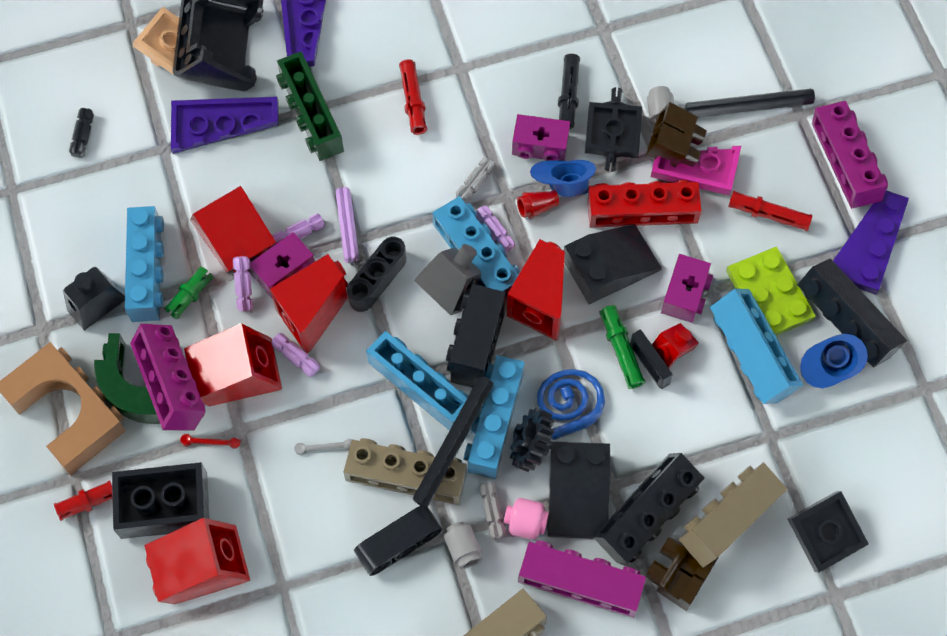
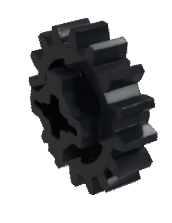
(532, 439)

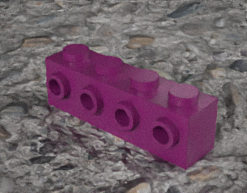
(849, 154)
(167, 377)
(582, 579)

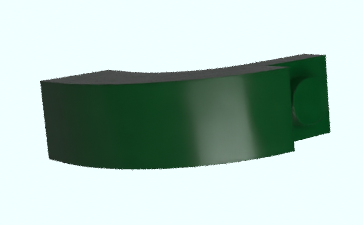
(128, 399)

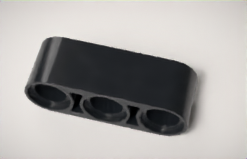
(380, 262)
(397, 540)

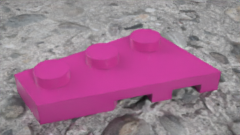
(713, 170)

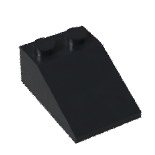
(609, 261)
(578, 489)

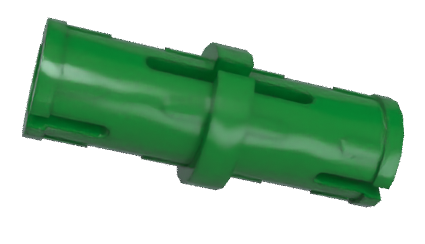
(188, 292)

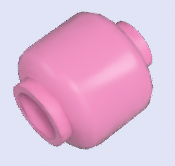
(526, 518)

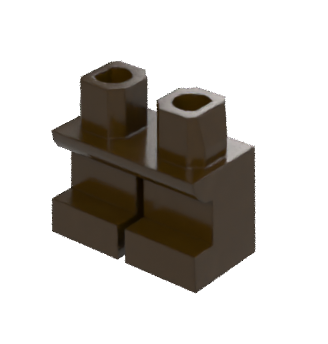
(673, 134)
(683, 577)

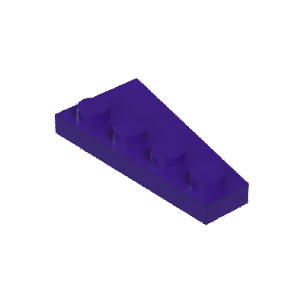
(214, 120)
(871, 243)

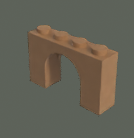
(96, 423)

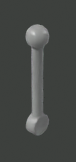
(301, 449)

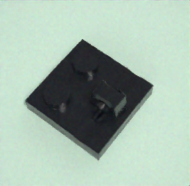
(828, 531)

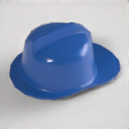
(565, 177)
(833, 360)

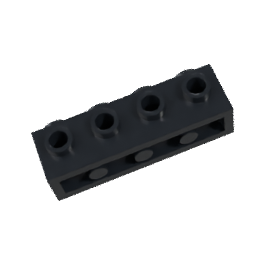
(851, 311)
(649, 508)

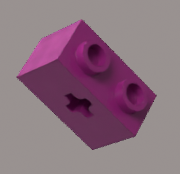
(531, 129)
(290, 253)
(692, 274)

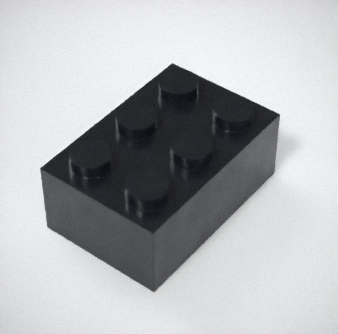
(475, 335)
(158, 499)

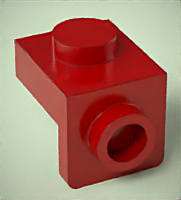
(674, 343)

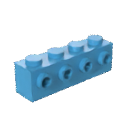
(459, 226)
(143, 266)
(756, 346)
(416, 379)
(495, 418)

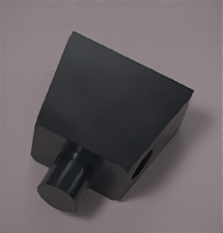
(91, 297)

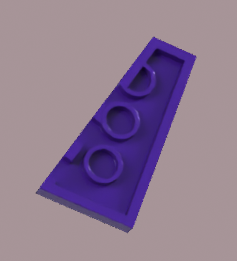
(303, 27)

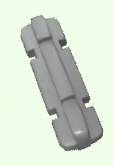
(476, 179)
(492, 511)

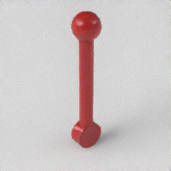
(187, 440)

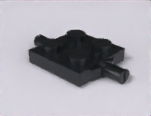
(613, 129)

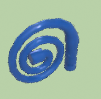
(568, 395)

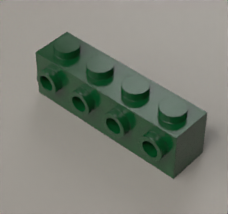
(310, 106)

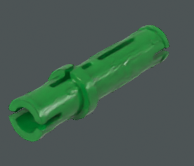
(618, 337)

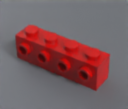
(644, 204)

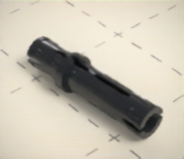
(571, 66)

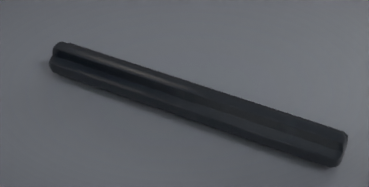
(751, 102)
(453, 442)

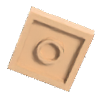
(159, 39)

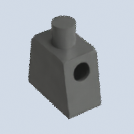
(450, 277)

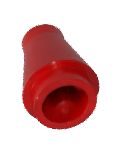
(535, 203)

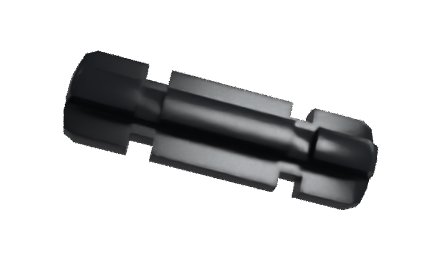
(81, 132)

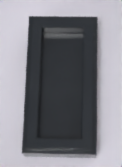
(650, 359)

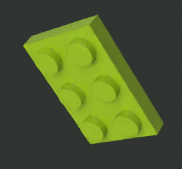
(773, 290)

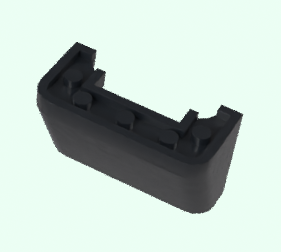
(214, 42)

